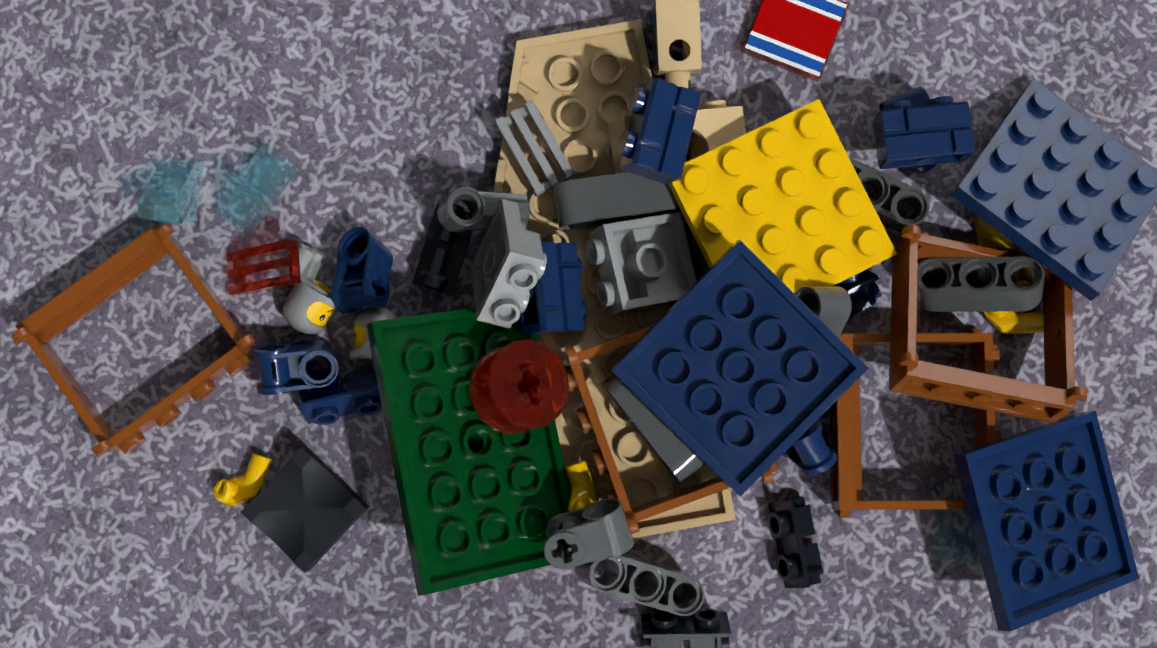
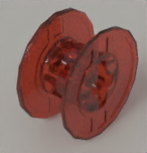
(541, 382)

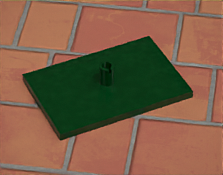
(466, 493)

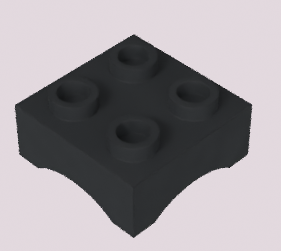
(305, 509)

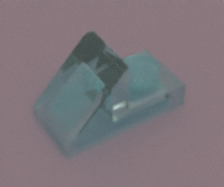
(173, 192)
(255, 192)

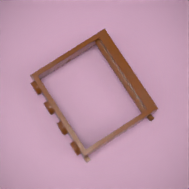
(97, 288)
(968, 387)
(846, 426)
(603, 456)

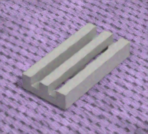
(517, 117)

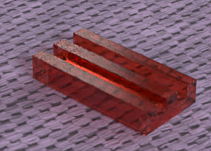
(241, 271)

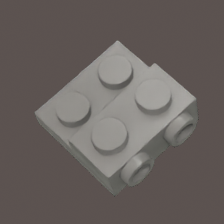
(641, 263)
(506, 267)

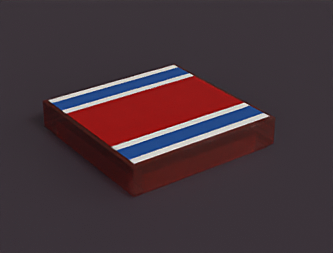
(795, 34)

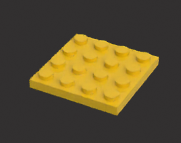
(787, 199)

